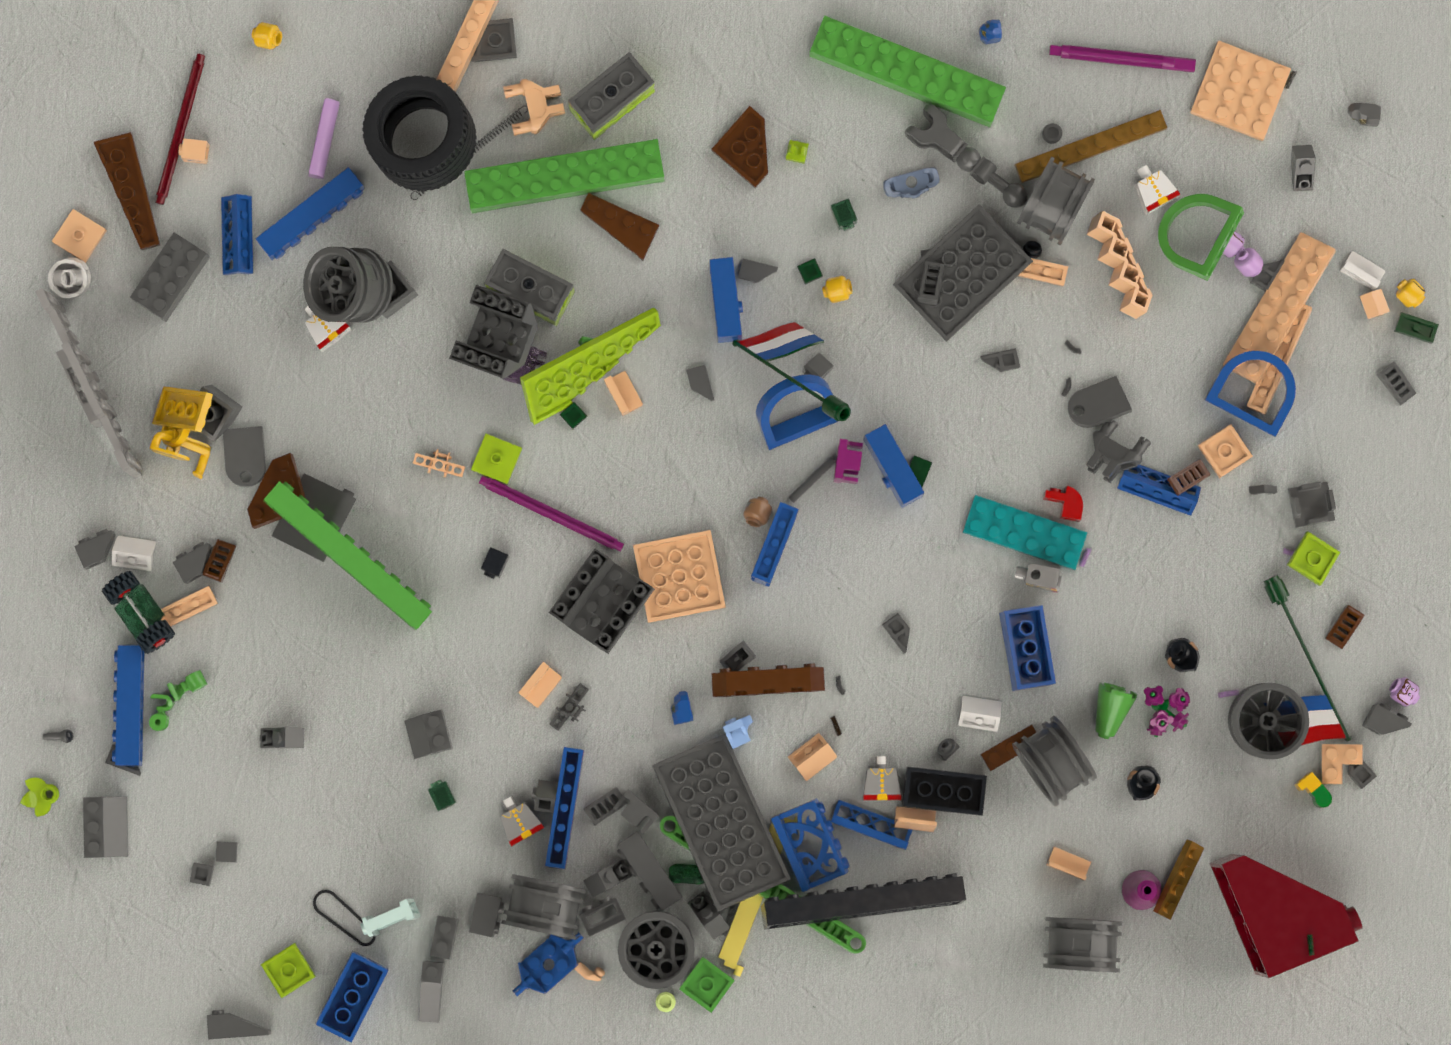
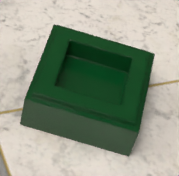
(809, 271)
(573, 415)

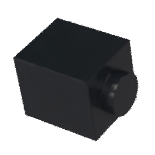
(494, 563)

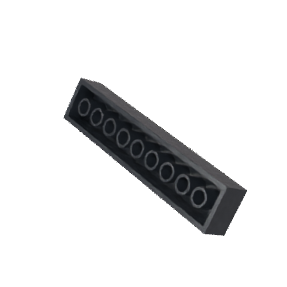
(863, 902)

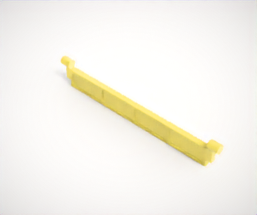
(744, 919)

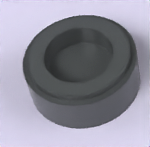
(1052, 133)

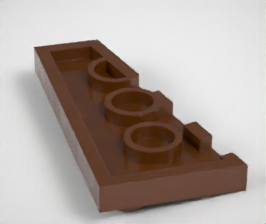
(626, 227)

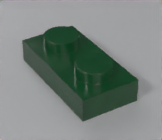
(1416, 327)

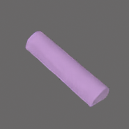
(324, 138)

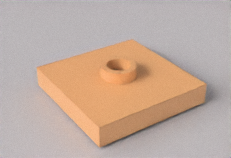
(79, 235)
(1225, 451)

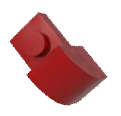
(1071, 502)

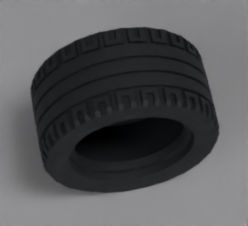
(397, 102)

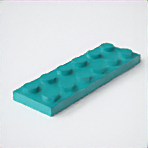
(1025, 532)

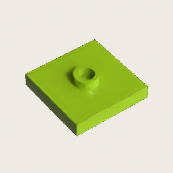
(496, 459)
(1313, 558)
(288, 970)

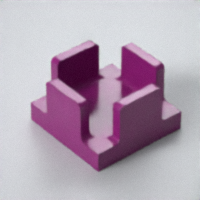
(847, 461)

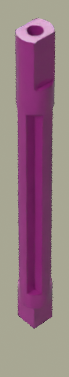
(1123, 58)

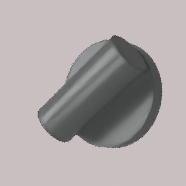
(947, 748)

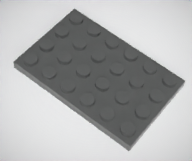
(978, 266)

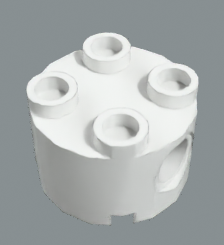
(69, 277)

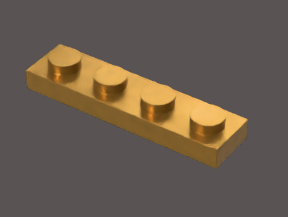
(1178, 879)

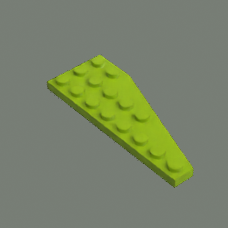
(562, 379)

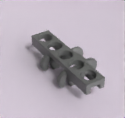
(574, 706)

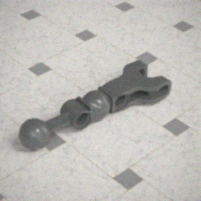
(967, 158)

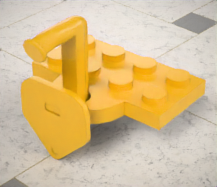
(178, 414)

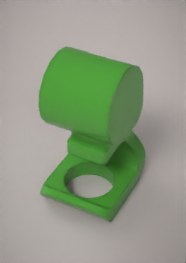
(192, 682)
(160, 720)

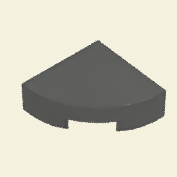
(1268, 489)

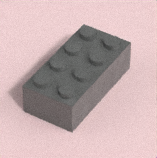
(170, 277)

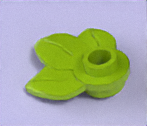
(37, 796)

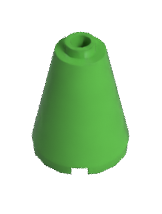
(1112, 708)

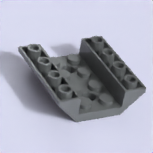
(507, 320)
(593, 596)

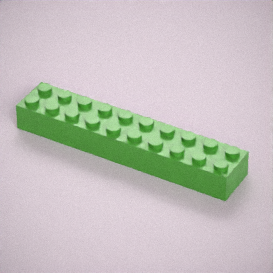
(907, 71)
(564, 176)
(347, 555)

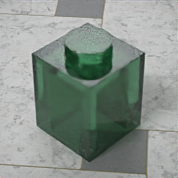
(844, 215)
(441, 795)

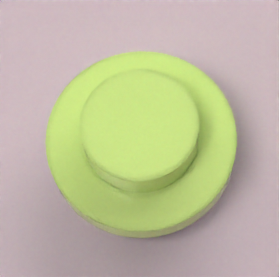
(665, 1001)

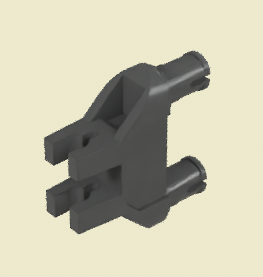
(1113, 454)

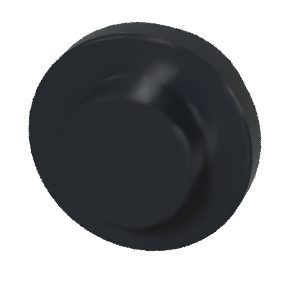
(1032, 249)

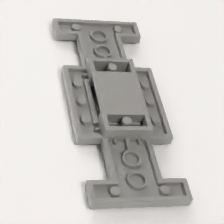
(92, 399)

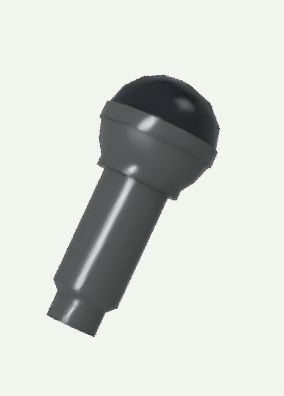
(64, 736)

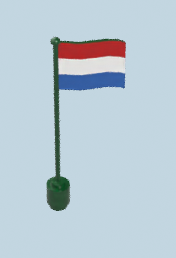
(784, 342)
(1323, 716)

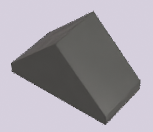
(738, 657)

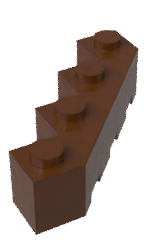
(768, 681)

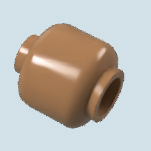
(757, 511)

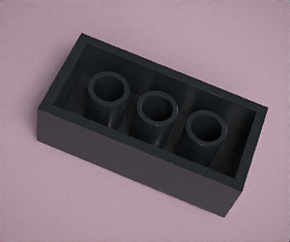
(944, 791)

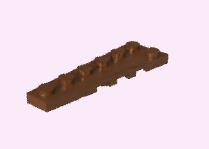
(126, 176)

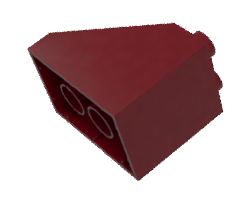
(1279, 913)

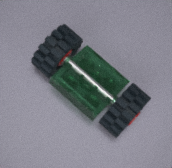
(138, 611)

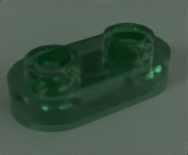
(685, 874)

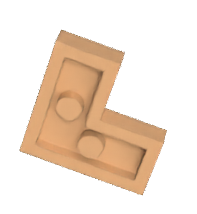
(1335, 756)

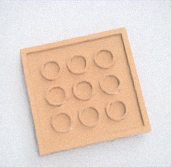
(1240, 90)
(682, 574)

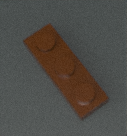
(1004, 751)

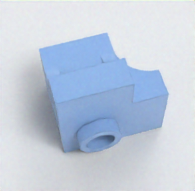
(737, 731)

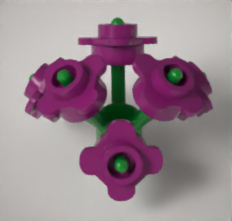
(1163, 716)

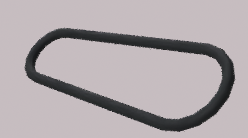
(334, 923)

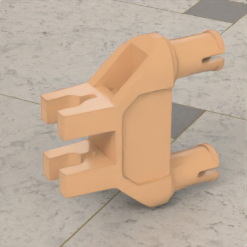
(536, 103)

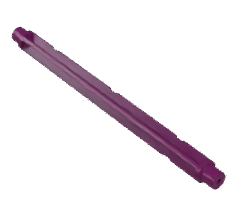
(551, 513)

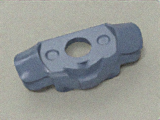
(925, 178)

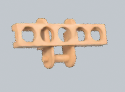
(433, 461)

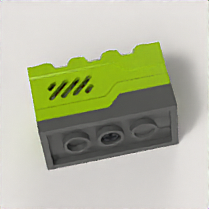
(611, 95)
(531, 284)

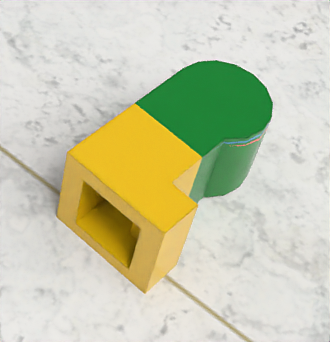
(1320, 795)

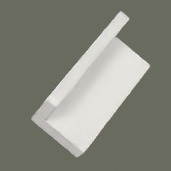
(1363, 271)
(133, 553)
(980, 713)

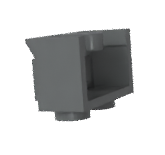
(606, 923)

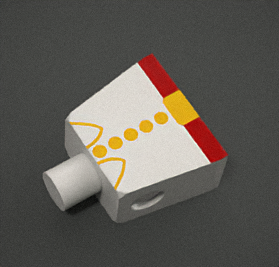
(1154, 190)
(325, 332)

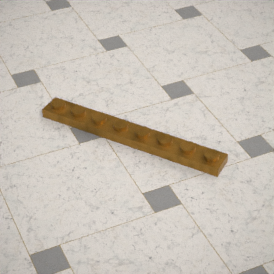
(1093, 145)

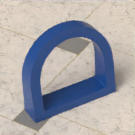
(1290, 392)
(799, 425)

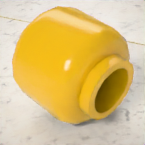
(267, 35)
(837, 289)
(1410, 293)

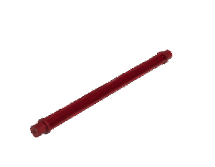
(179, 131)

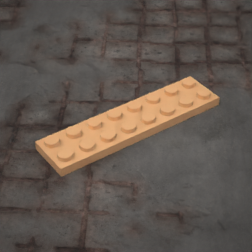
(1281, 304)

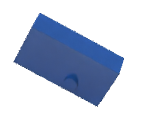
(725, 300)
(893, 466)
(1027, 648)
(351, 996)

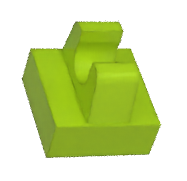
(797, 151)

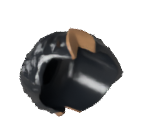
(1182, 655)
(1143, 782)

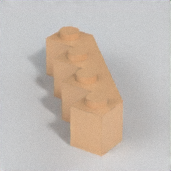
(1118, 254)

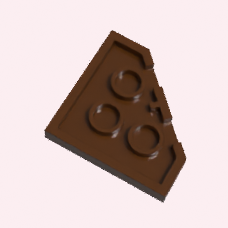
(745, 147)
(282, 470)

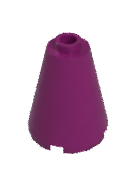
(1134, 887)

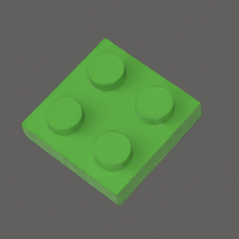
(706, 984)

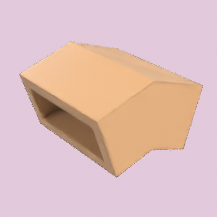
(1374, 304)

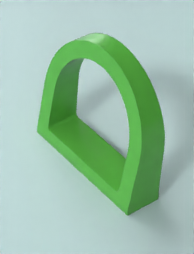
(1202, 271)

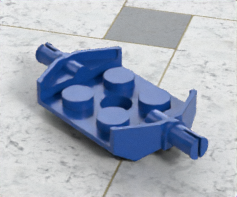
(532, 967)

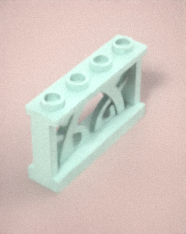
(406, 910)

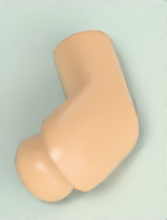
(589, 974)

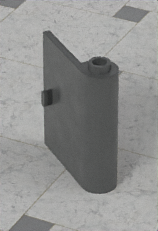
(330, 501)

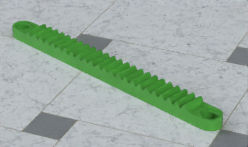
(832, 930)

